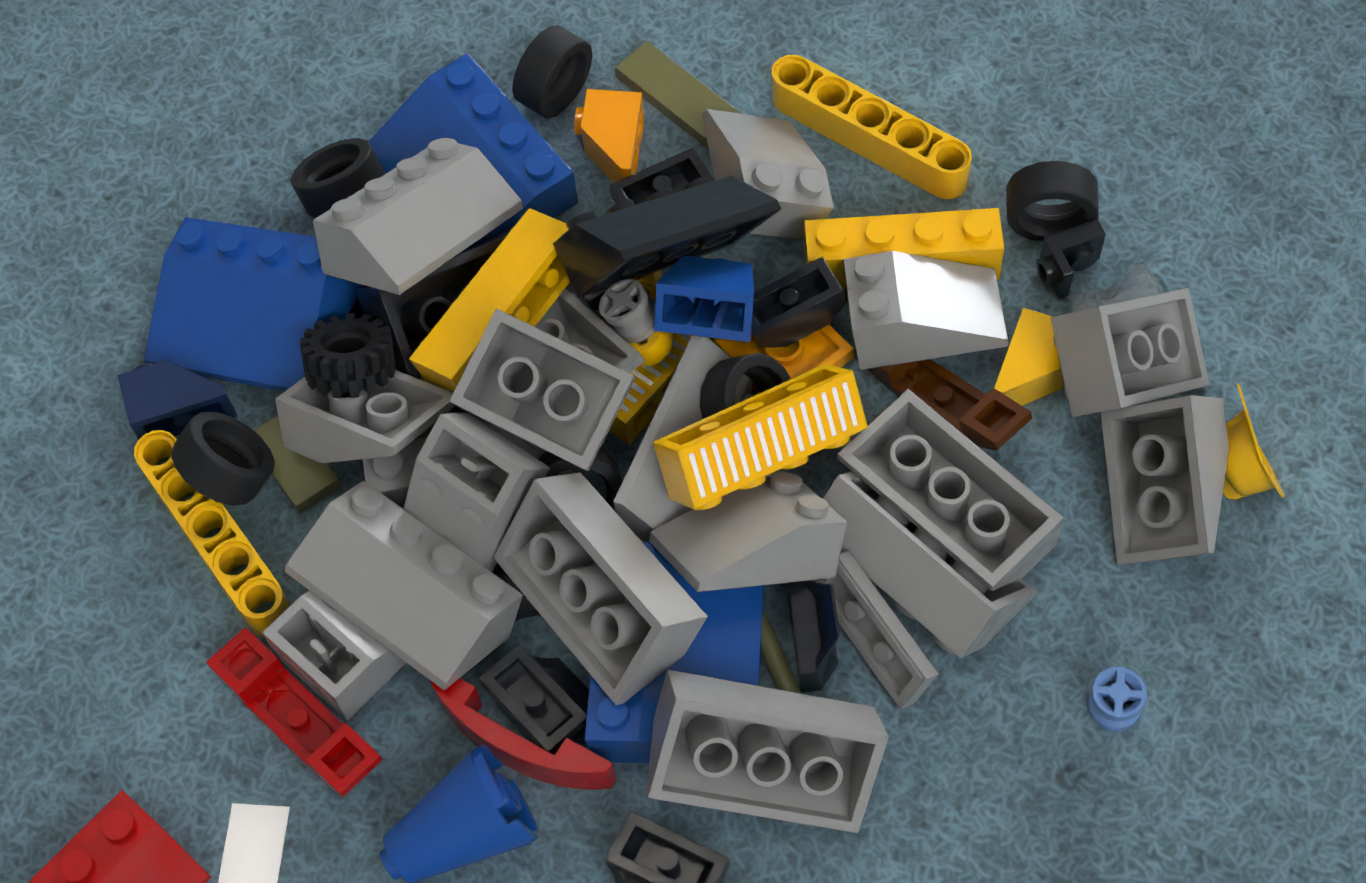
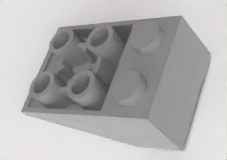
(470, 484)
(331, 654)

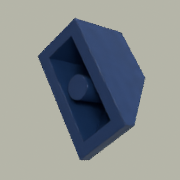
(168, 397)

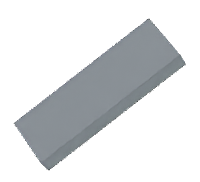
(879, 634)

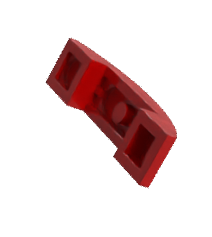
(293, 713)
(569, 767)

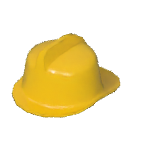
(1247, 466)

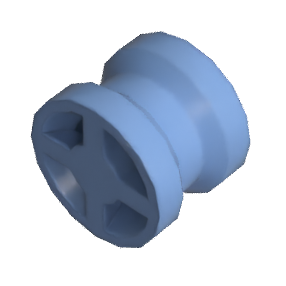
(1121, 687)

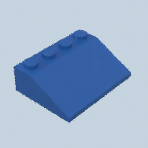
(472, 110)
(240, 303)
(723, 649)

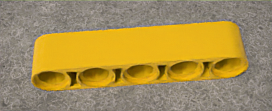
(871, 126)
(221, 551)

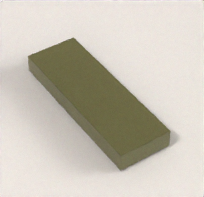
(670, 89)

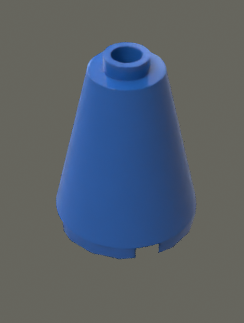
(460, 821)

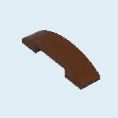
(980, 417)

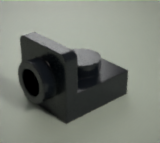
(1069, 251)

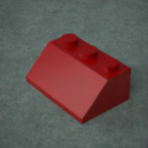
(122, 847)

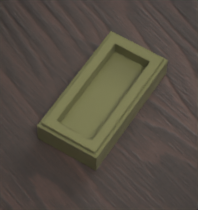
(298, 476)

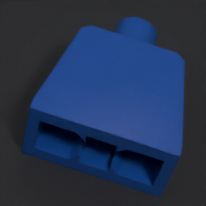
(706, 299)

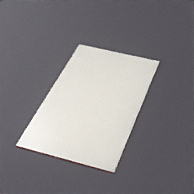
(254, 844)

